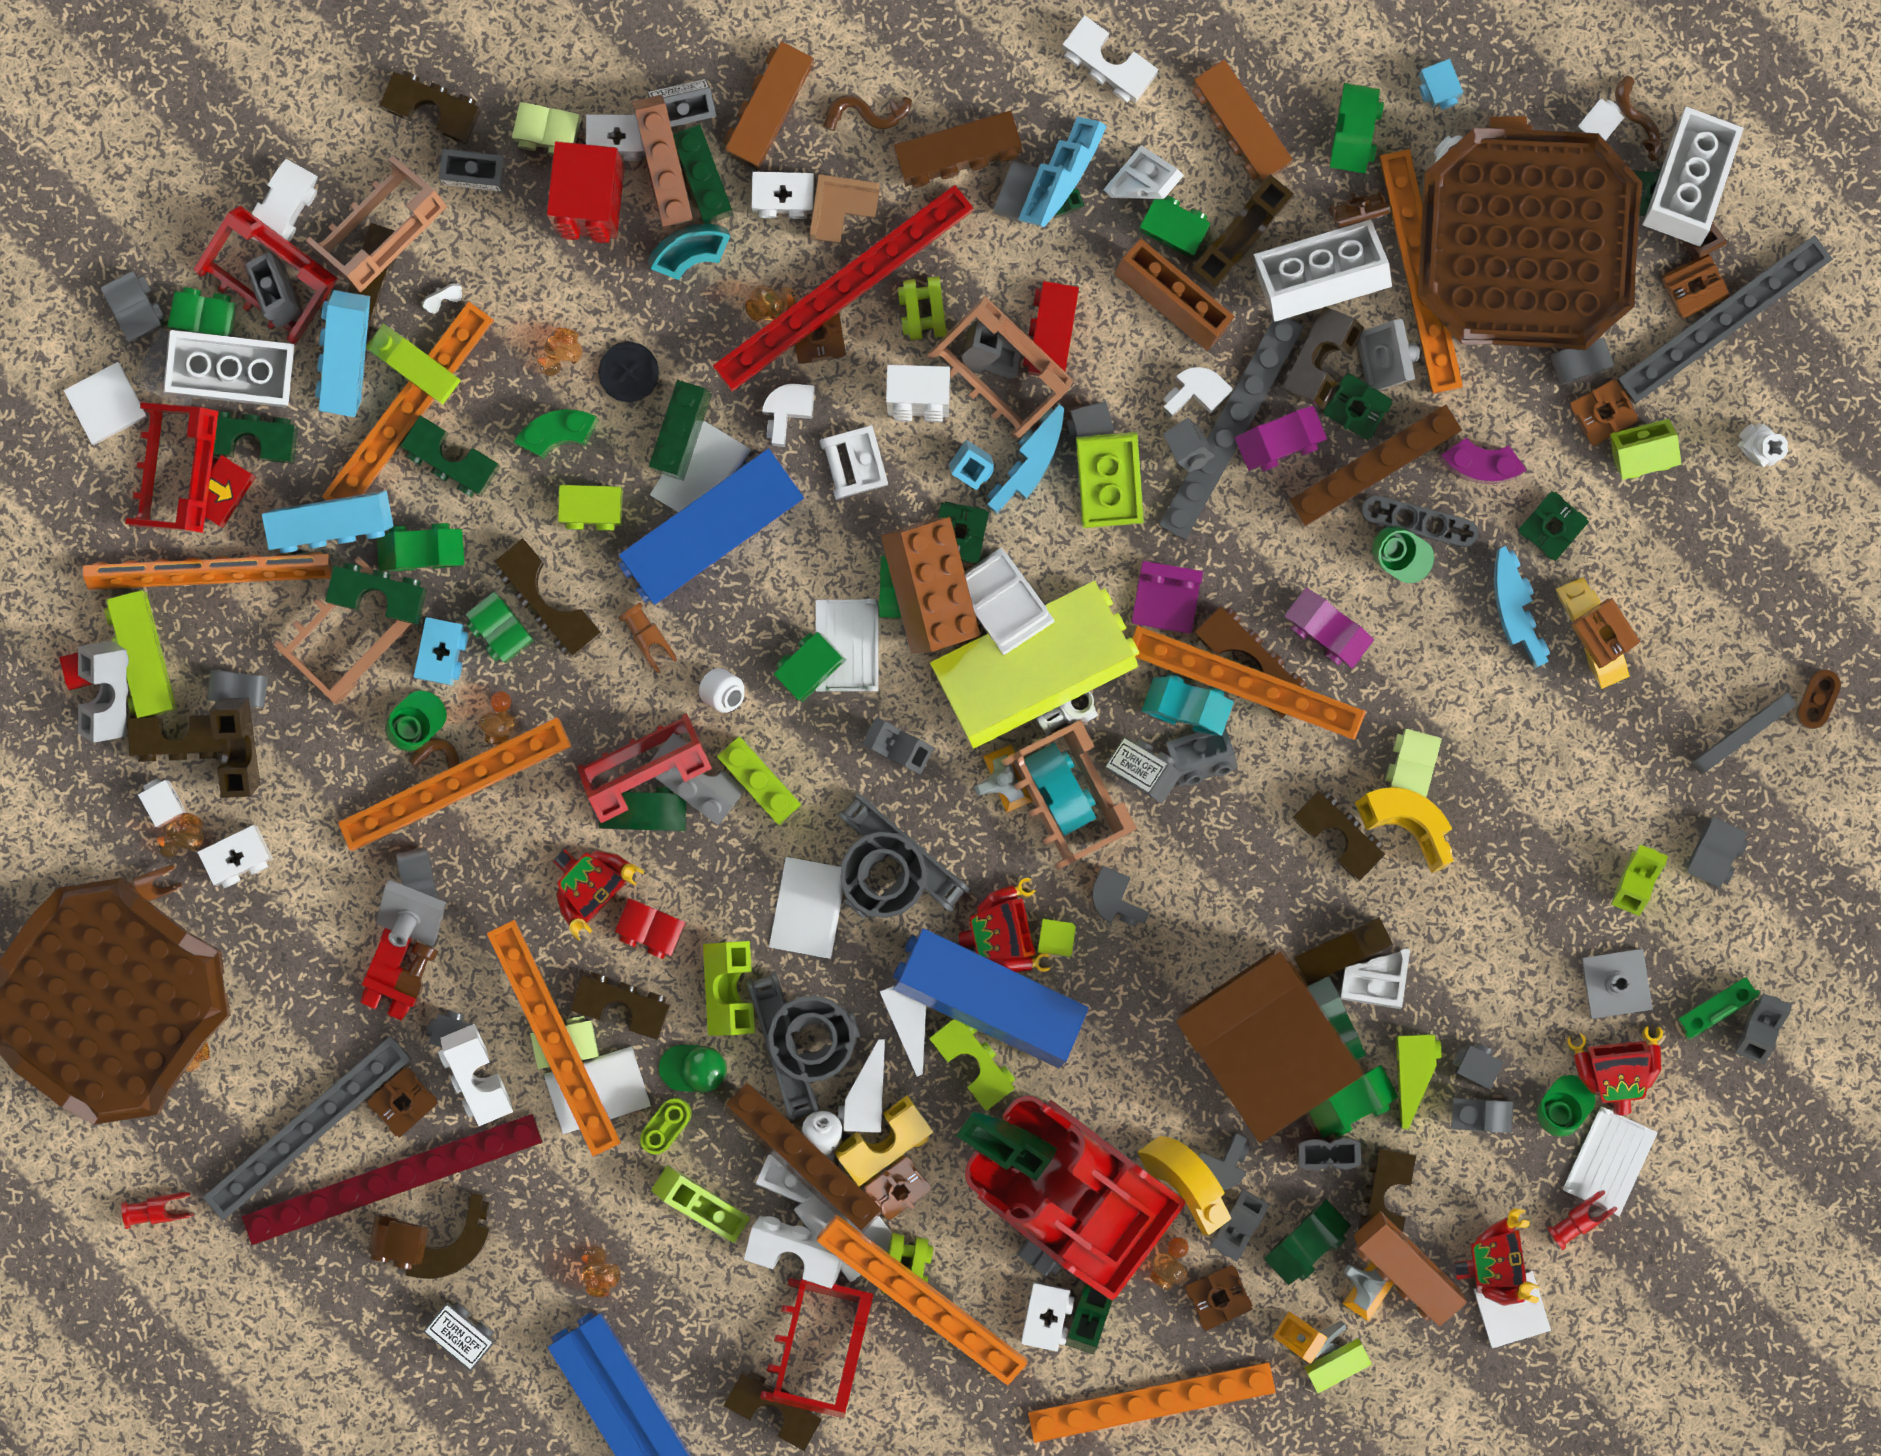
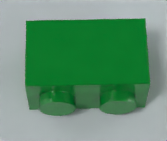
(1175, 226)
(809, 665)

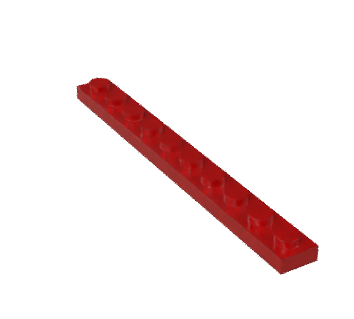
(843, 288)

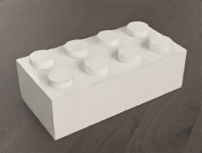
(1693, 176)
(1322, 270)
(228, 368)
(918, 392)

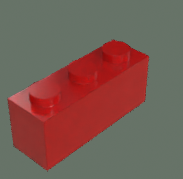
(1054, 322)

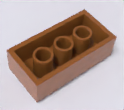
(930, 585)

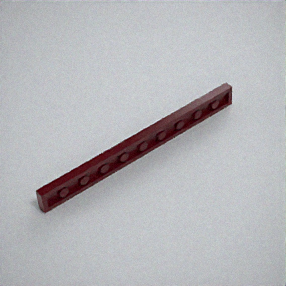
(392, 1179)

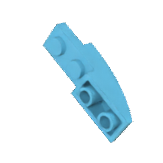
(1038, 451)
(1510, 596)

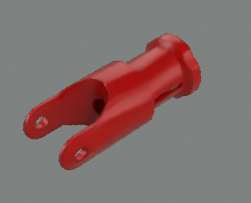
(152, 1210)
(1578, 1221)

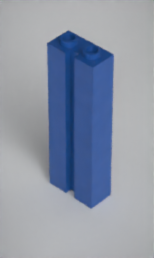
(710, 527)
(989, 997)
(614, 1390)

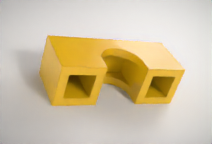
(866, 1159)

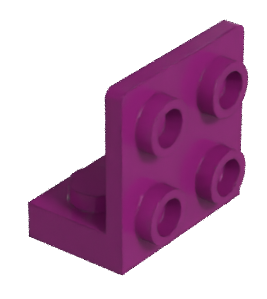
(1166, 597)

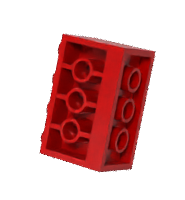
(586, 191)

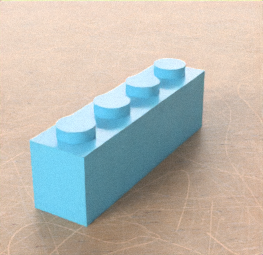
(343, 353)
(328, 520)

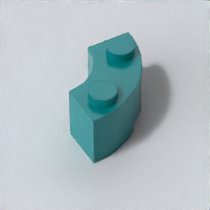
(688, 247)
(1175, 701)
(1060, 789)

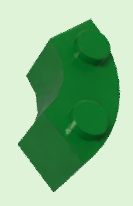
(1355, 128)
(556, 429)
(420, 549)
(1362, 1097)

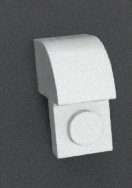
(1200, 384)
(786, 402)

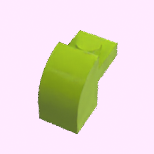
(1638, 879)

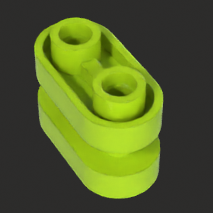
(909, 296)
(665, 1126)
(919, 1253)

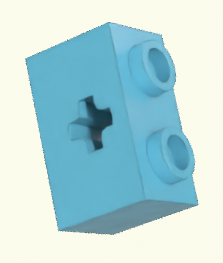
(434, 635)

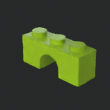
(759, 780)
(724, 1008)
(992, 1082)

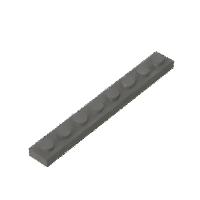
(1724, 319)
(1232, 422)
(307, 1128)

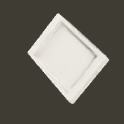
(1005, 601)

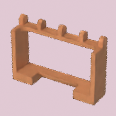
(364, 267)
(996, 321)
(349, 680)
(1079, 744)

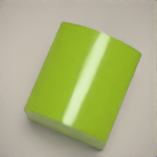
(1056, 938)

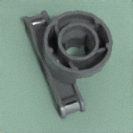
(885, 838)
(793, 1069)

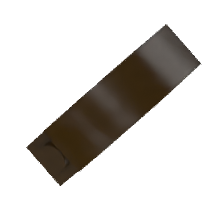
(450, 1259)

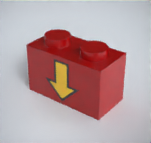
(226, 489)

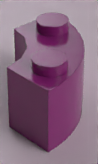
(1281, 438)
(1482, 465)
(1329, 628)

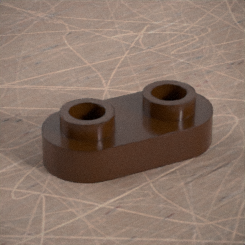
(1819, 700)

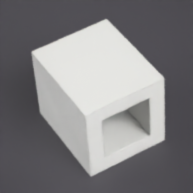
(1601, 119)
(161, 802)

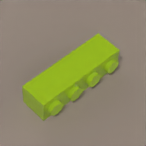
(146, 668)

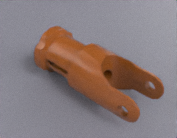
(645, 633)
(146, 889)

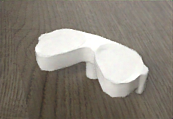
(433, 301)

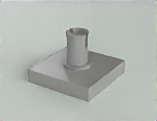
(1387, 355)
(410, 914)
(1616, 983)

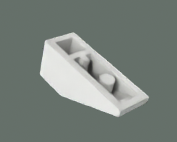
(909, 1022)
(864, 1101)

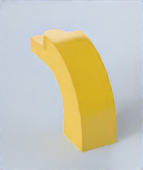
(1577, 600)
(1414, 814)
(1191, 1177)

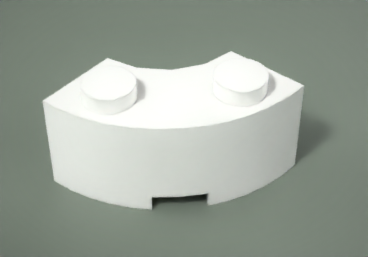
(289, 193)

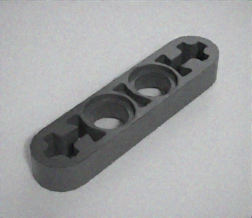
(1420, 518)
(1744, 733)

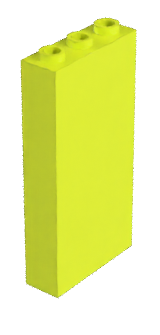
(1049, 669)

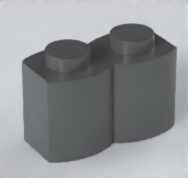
(133, 307)
(1716, 851)
(1337, 1152)

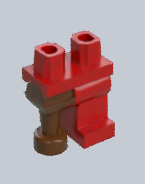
(389, 979)

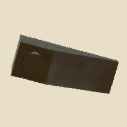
(1343, 950)

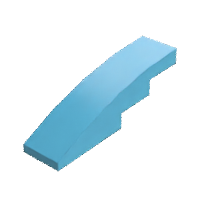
(1058, 179)

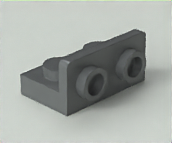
(1202, 756)

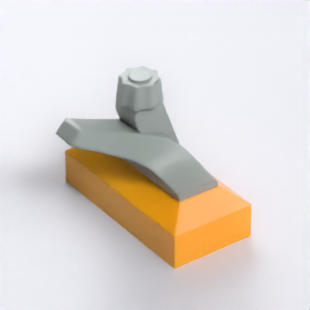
(1002, 780)
(1367, 1291)
(1305, 1339)

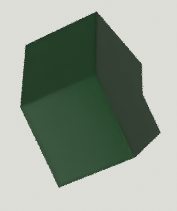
(1072, 204)

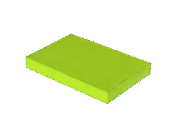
(1109, 479)

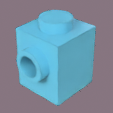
(1440, 85)
(971, 465)

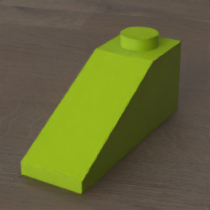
(412, 363)
(1415, 1067)
(700, 1204)

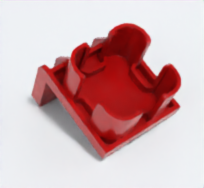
(1088, 1206)

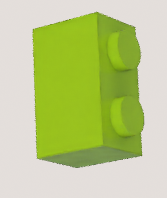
(1645, 449)
(590, 506)

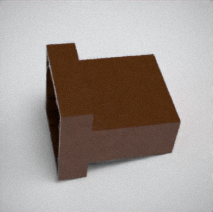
(1269, 1044)

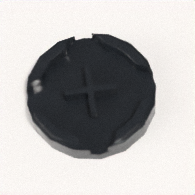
(628, 372)

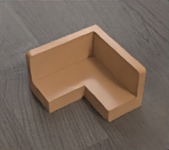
(839, 197)

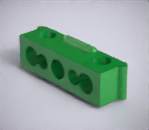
(1718, 1008)

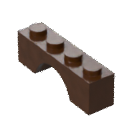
(1224, 633)

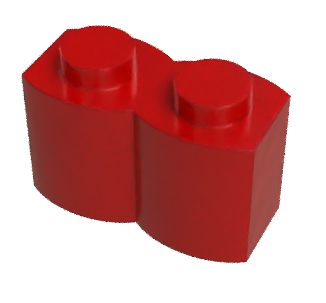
(649, 927)

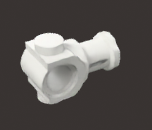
(1762, 445)
(1067, 714)

